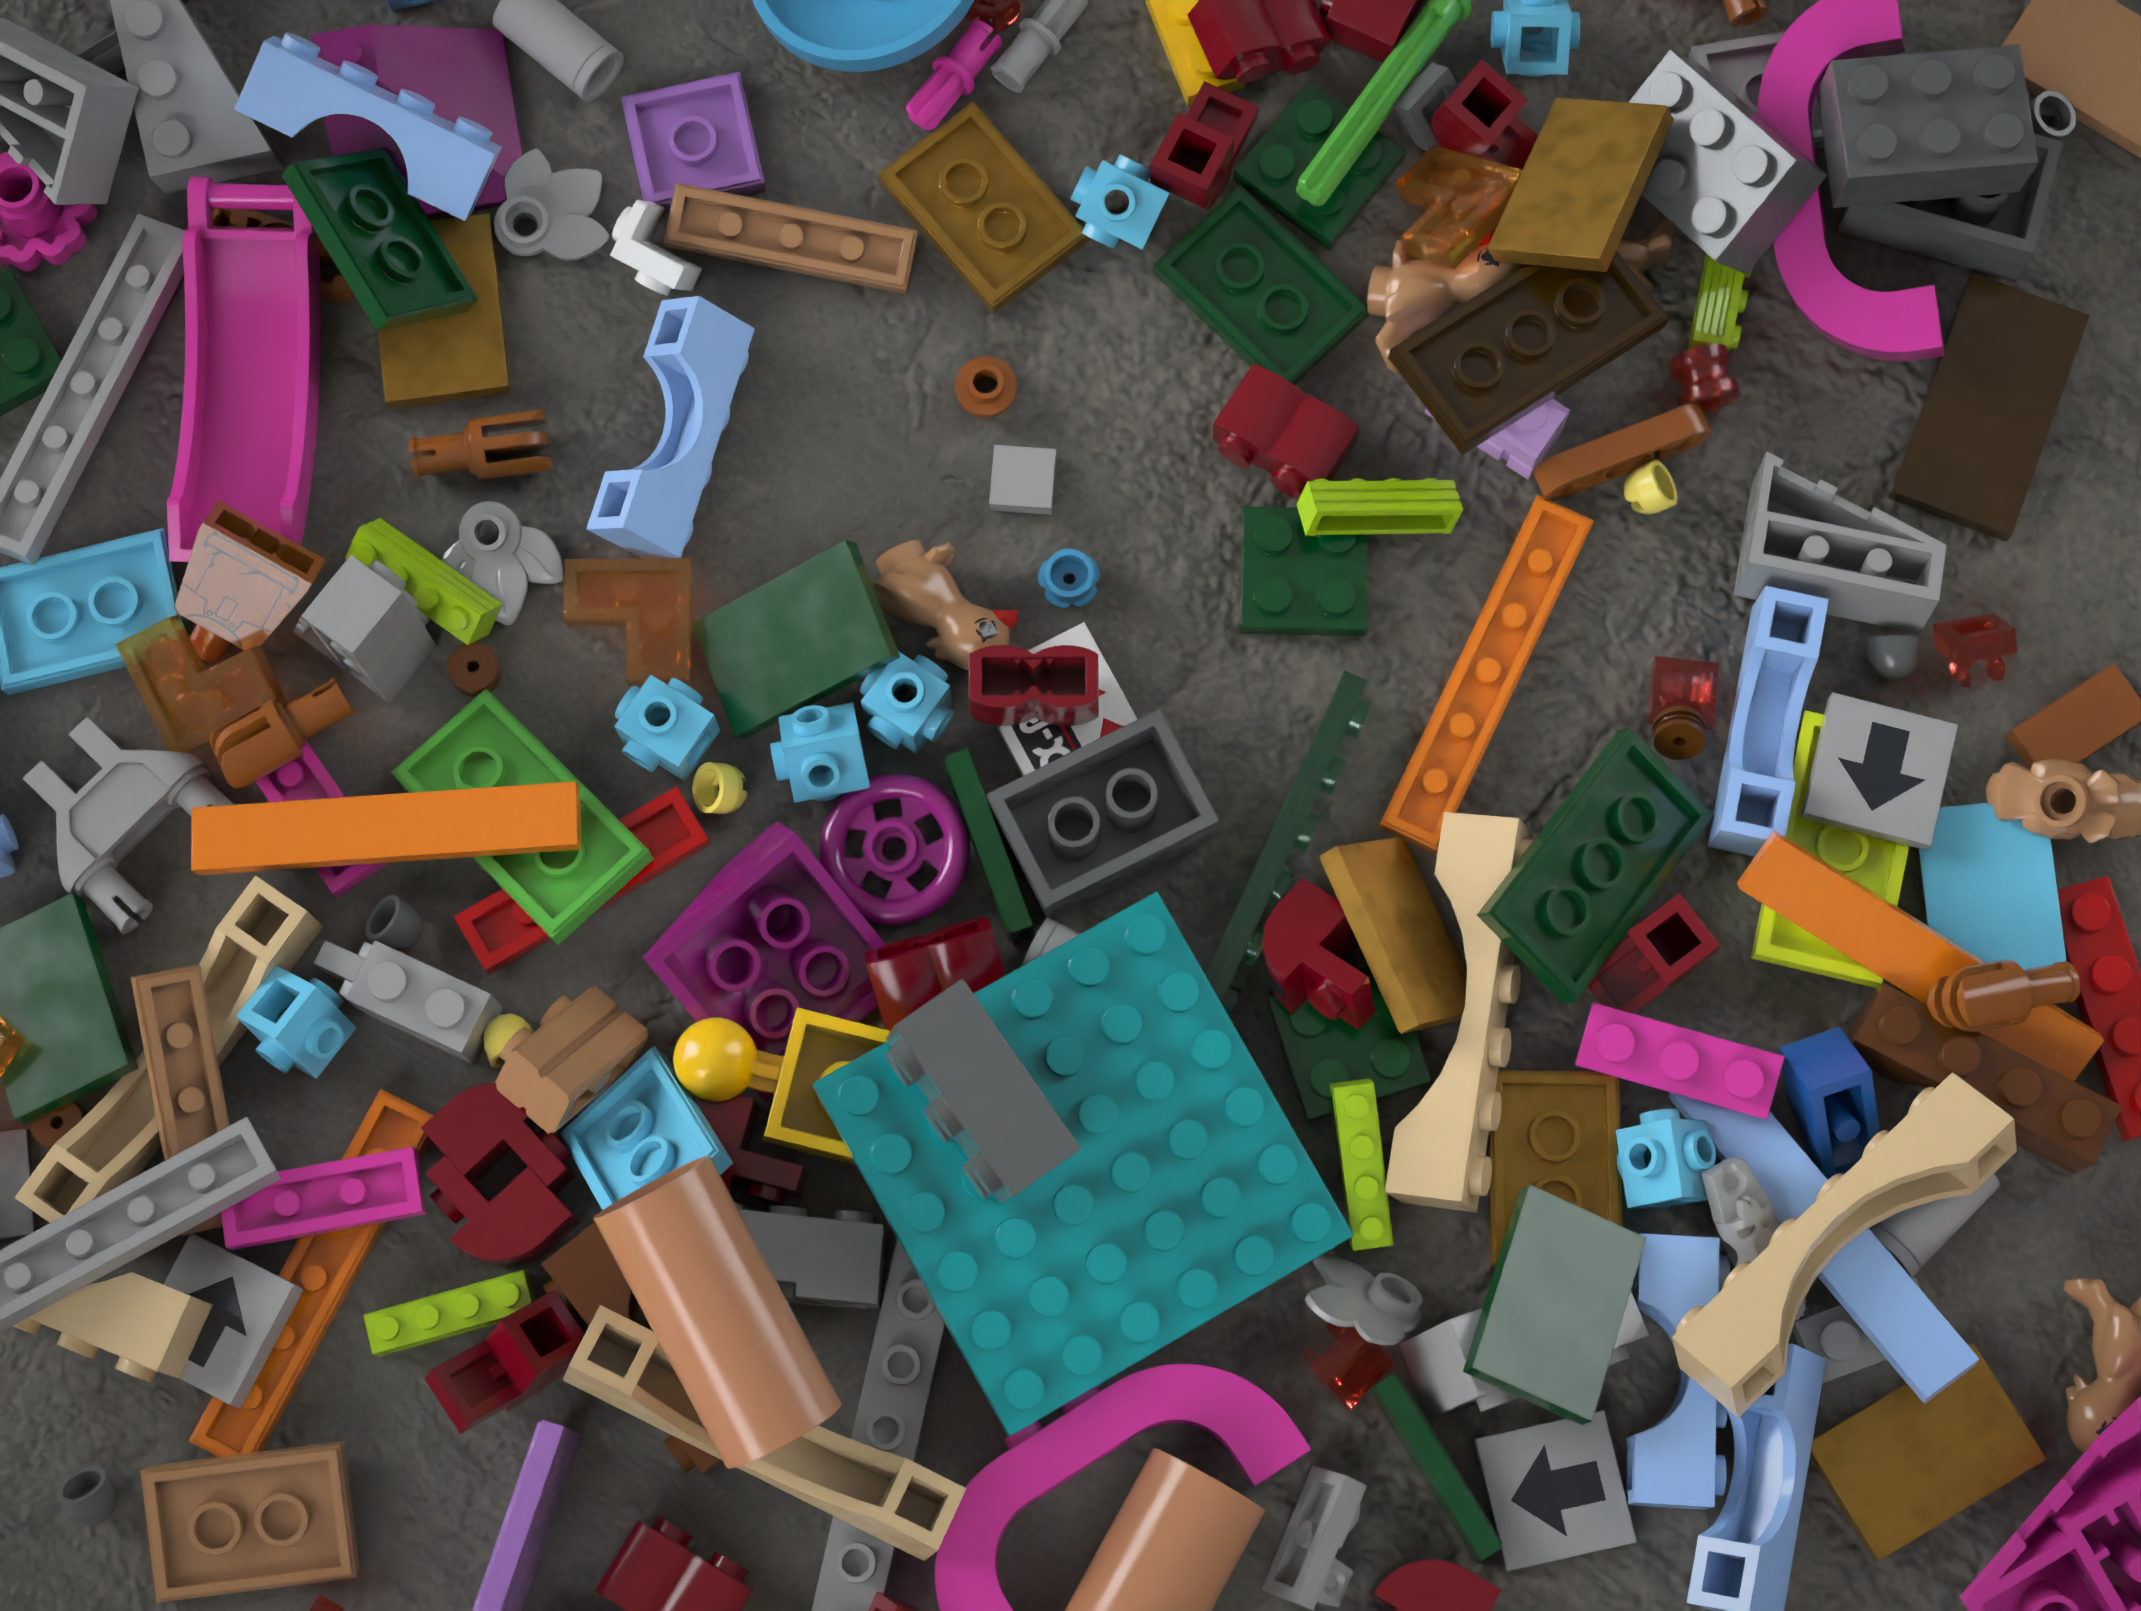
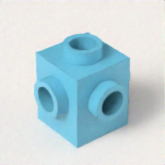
(1535, 36)
(1136, 221)
(911, 721)
(684, 732)
(820, 752)
(309, 1022)
(1664, 1160)

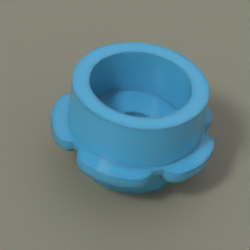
(1061, 564)

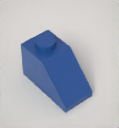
(1830, 1099)

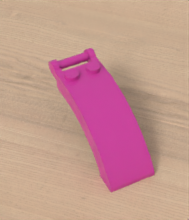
(247, 365)

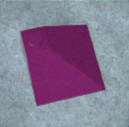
(453, 67)
(767, 941)

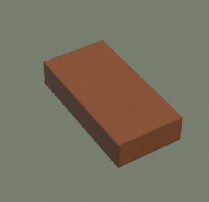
(2079, 720)

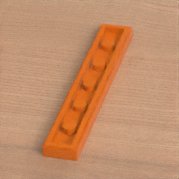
(1486, 673)
(386, 828)
(1897, 946)
(325, 1270)

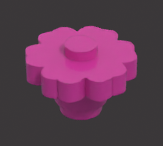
(33, 224)

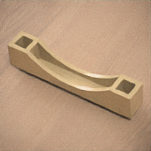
(122, 1129)
(1444, 1139)
(1935, 1153)
(130, 1317)
(834, 1473)

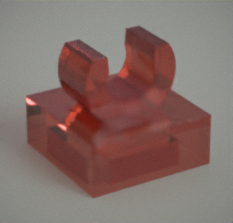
(1973, 640)
(1683, 684)
(1348, 1365)

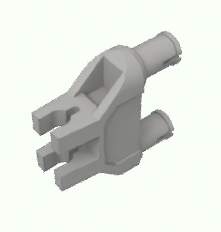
(116, 814)

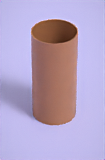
(718, 1312)
(1169, 1542)

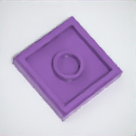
(694, 138)

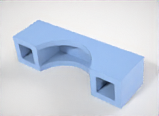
(442, 158)
(698, 362)
(1765, 718)
(1677, 1457)
(1751, 1546)

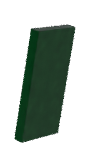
(1595, 866)

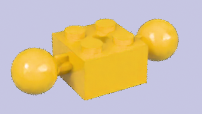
(720, 1060)

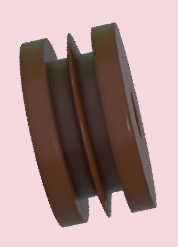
(470, 656)
(1679, 732)
(45, 1127)

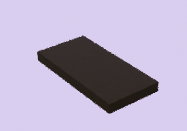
(1524, 345)
(1989, 407)

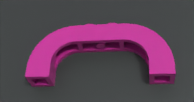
(1864, 321)
(1095, 1424)

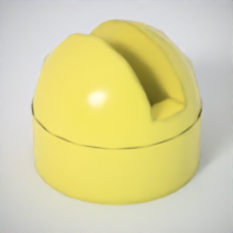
(1650, 488)
(718, 775)
(499, 1033)

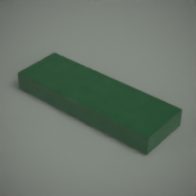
(989, 847)
(1436, 1467)

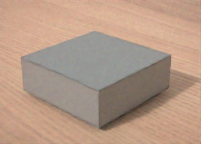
(1022, 479)

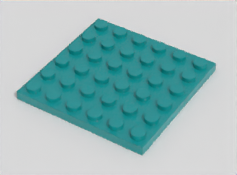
(1153, 1227)

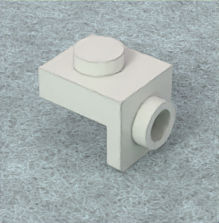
(656, 266)

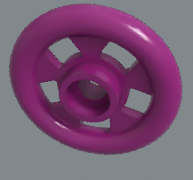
(948, 855)

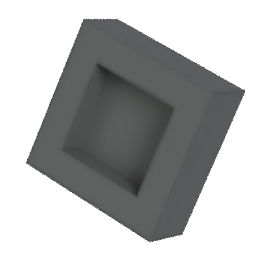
(1421, 101)

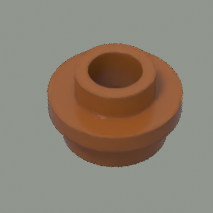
(986, 404)

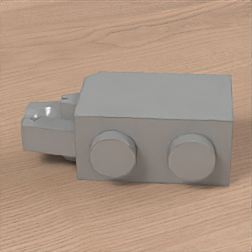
(412, 997)

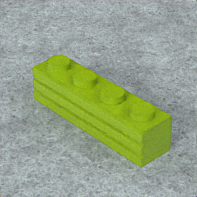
(1717, 306)
(1379, 507)
(438, 588)
(1362, 1164)
(447, 1313)

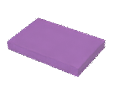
(528, 1518)

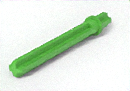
(1378, 97)

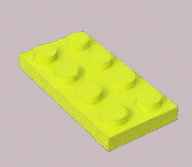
(1864, 858)

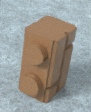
(569, 1058)

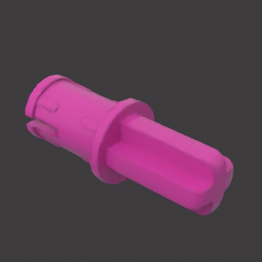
(953, 75)

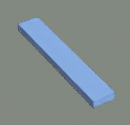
(1862, 1273)

